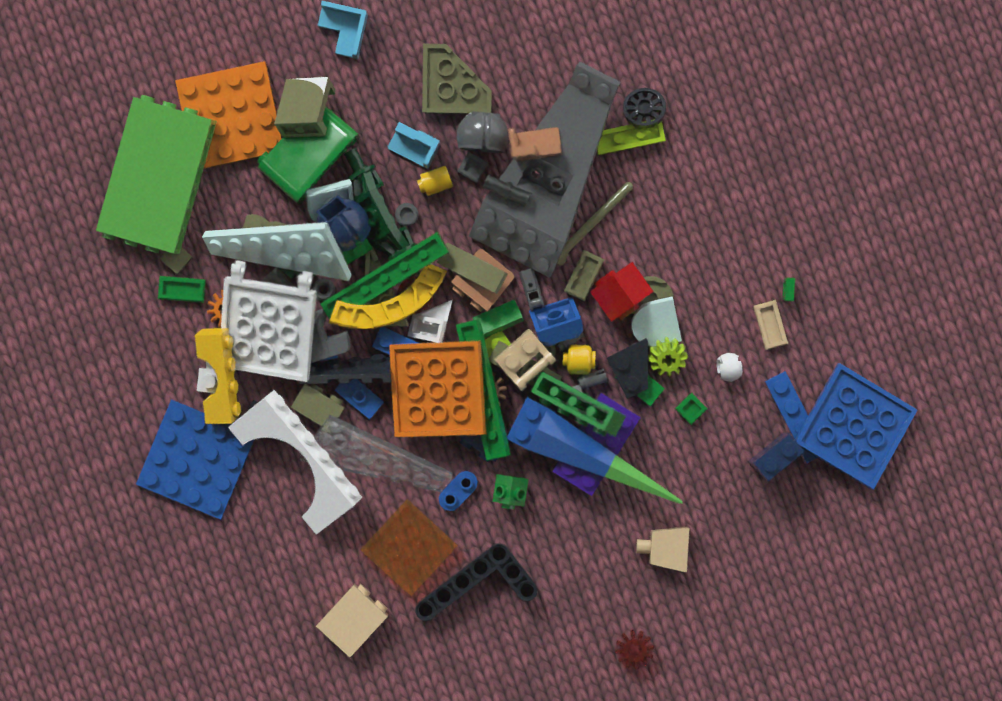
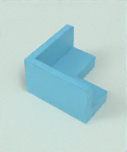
(348, 22)
(414, 145)

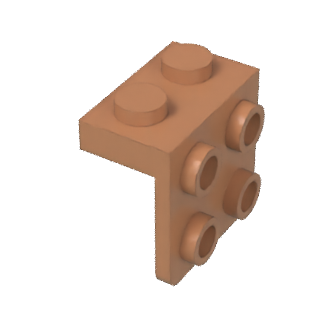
(481, 297)

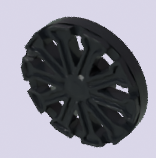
(644, 108)

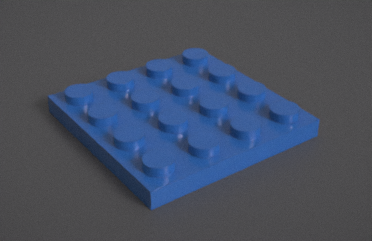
(855, 426)
(194, 461)

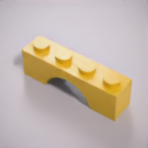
(215, 347)

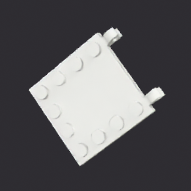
(269, 324)

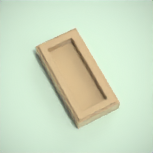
(770, 325)

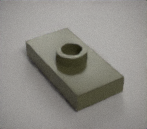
(584, 275)

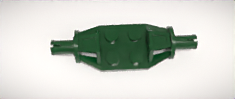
(381, 221)

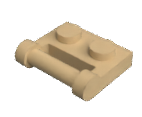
(521, 352)

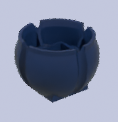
(346, 221)

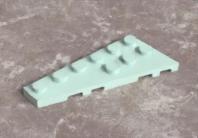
(288, 247)

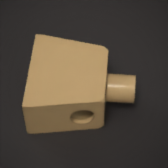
(667, 548)

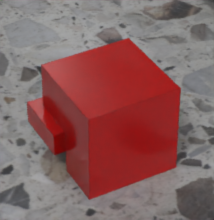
(621, 292)

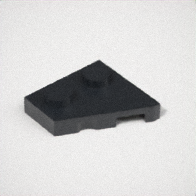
(631, 368)

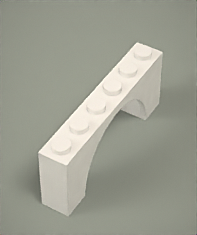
(332, 489)

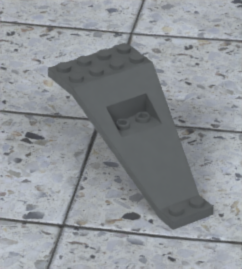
(541, 228)

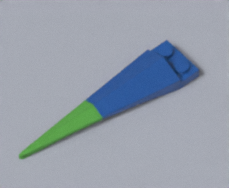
(552, 436)

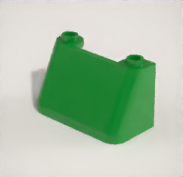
(301, 161)

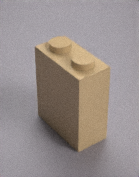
(353, 619)

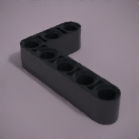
(474, 578)

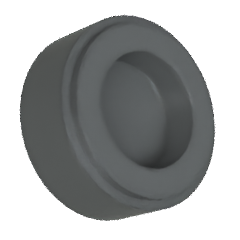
(406, 214)

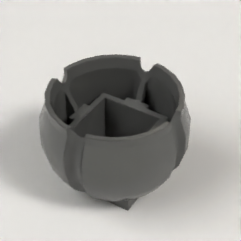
(482, 132)

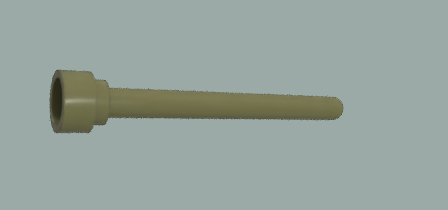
(594, 220)

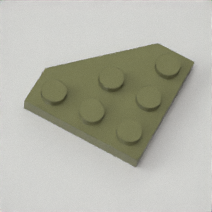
(451, 84)

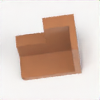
(535, 144)

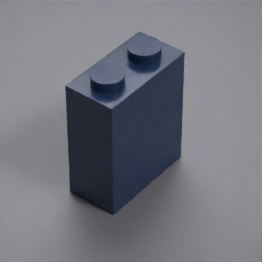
(776, 456)

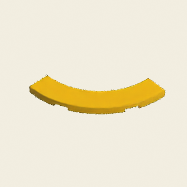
(392, 310)

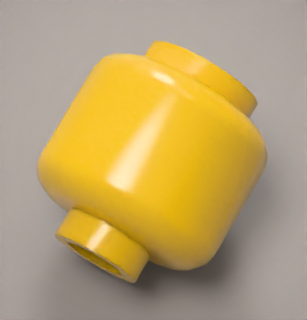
(579, 359)

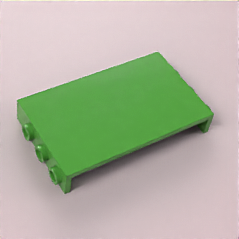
(156, 175)

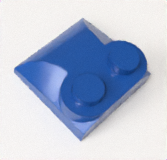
(557, 322)

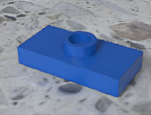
(360, 397)

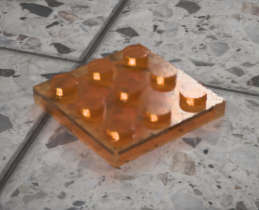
(409, 547)

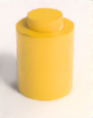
(435, 181)

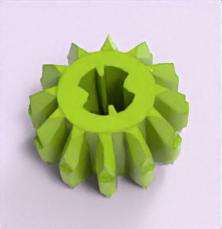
(676, 359)

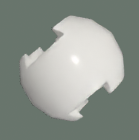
(729, 367)

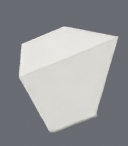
(431, 323)

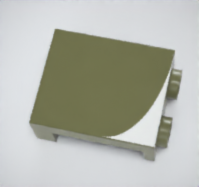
(303, 107)

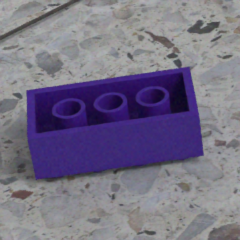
(587, 480)

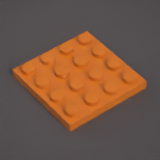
(243, 109)
(437, 389)

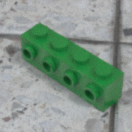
(579, 404)

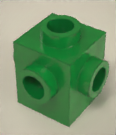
(510, 491)

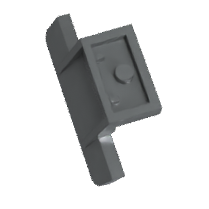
(324, 346)

